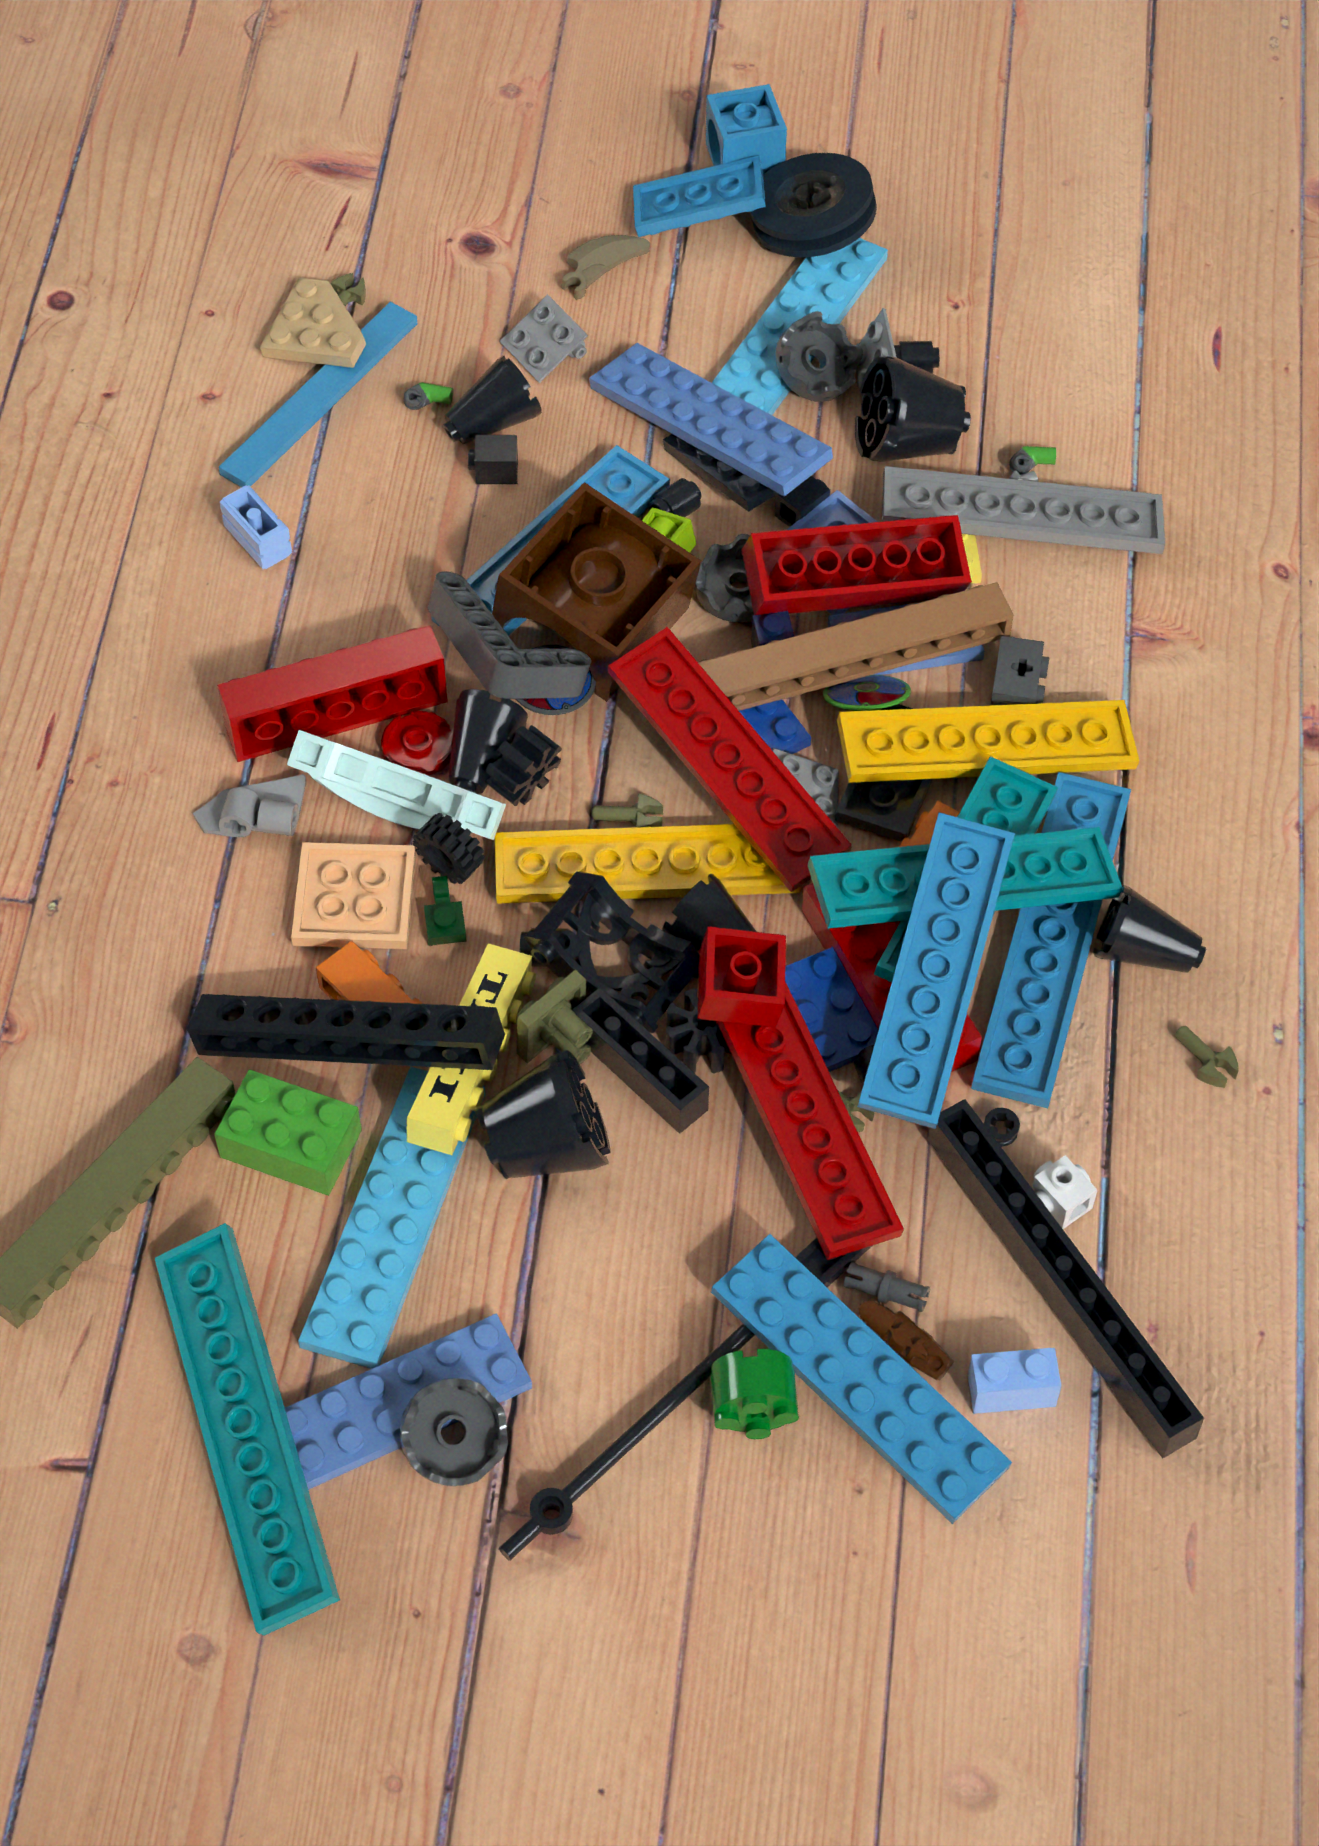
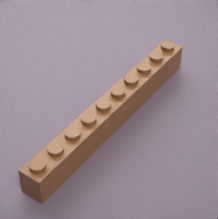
(862, 647)

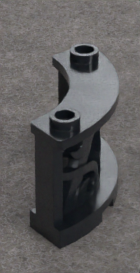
(605, 906)

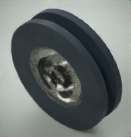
(841, 203)

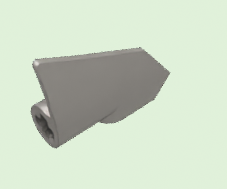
(258, 807)

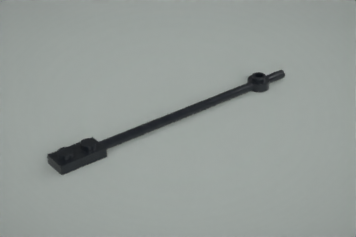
(561, 1500)

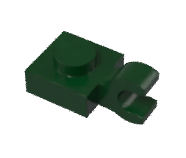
(444, 918)

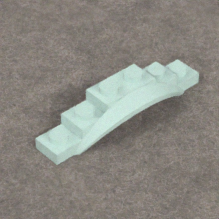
(390, 788)

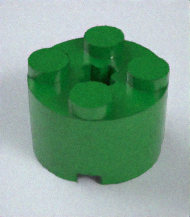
(754, 1392)

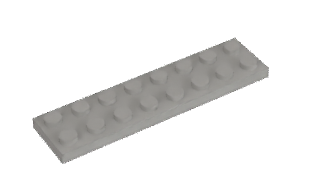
(1028, 509)

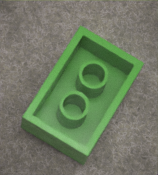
(288, 1132)

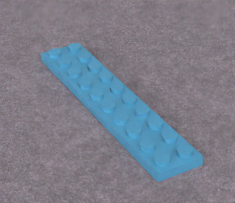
(1046, 961)

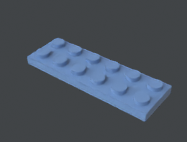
(364, 1414)

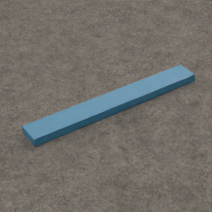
(315, 399)

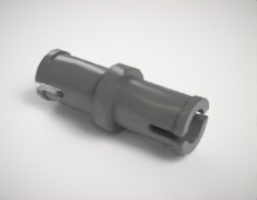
(887, 1286)

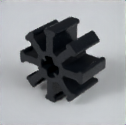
(523, 765)
(694, 1035)

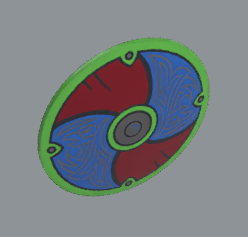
(867, 693)

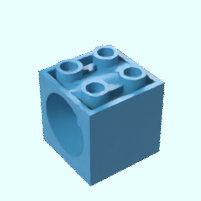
(745, 126)

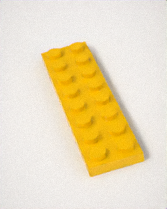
(962, 739)
(632, 860)

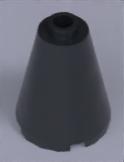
(492, 404)
(478, 733)
(705, 907)
(1147, 936)

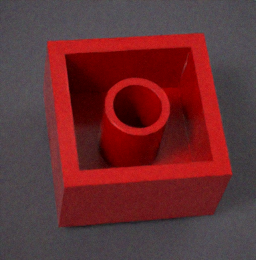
(742, 977)

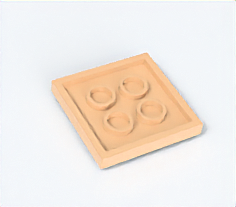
(354, 895)

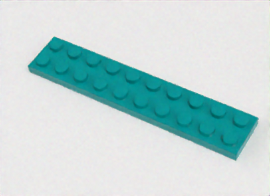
(246, 1431)

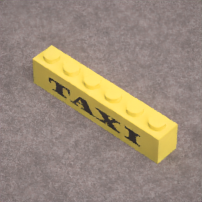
(450, 1094)

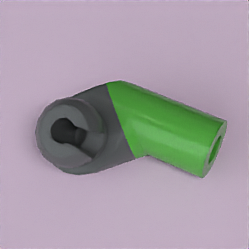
(426, 393)
(1030, 456)

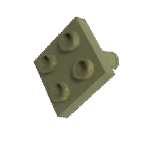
(553, 1021)

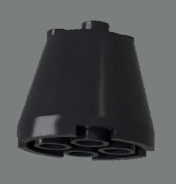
(908, 412)
(545, 1122)

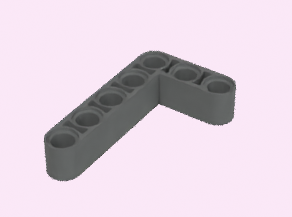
(494, 656)

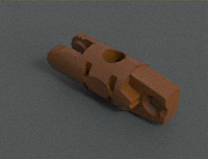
(906, 1339)

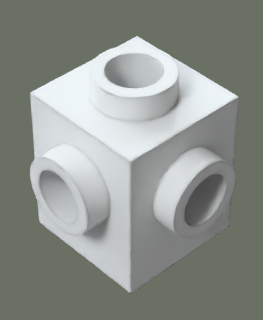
(1064, 1190)

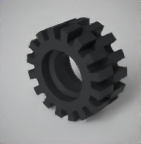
(448, 848)

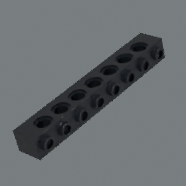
(347, 1031)

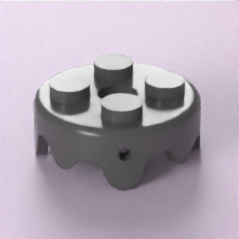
(832, 349)
(716, 574)
(483, 1437)

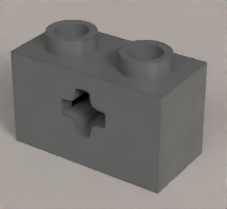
(1019, 671)

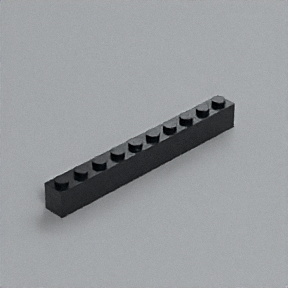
(1066, 1280)

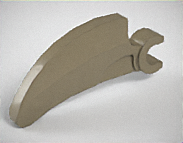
(600, 256)

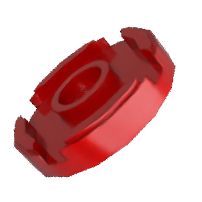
(418, 742)

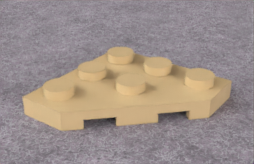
(314, 328)

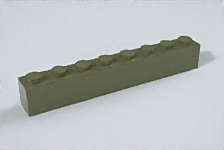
(111, 1189)

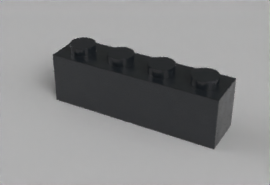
(643, 1062)

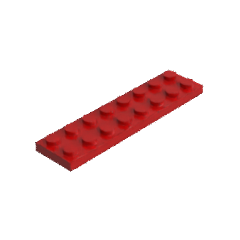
(727, 757)
(813, 1133)

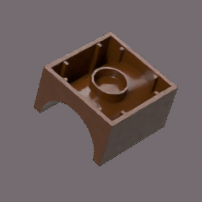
(598, 581)

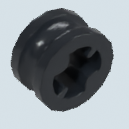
(1010, 1121)

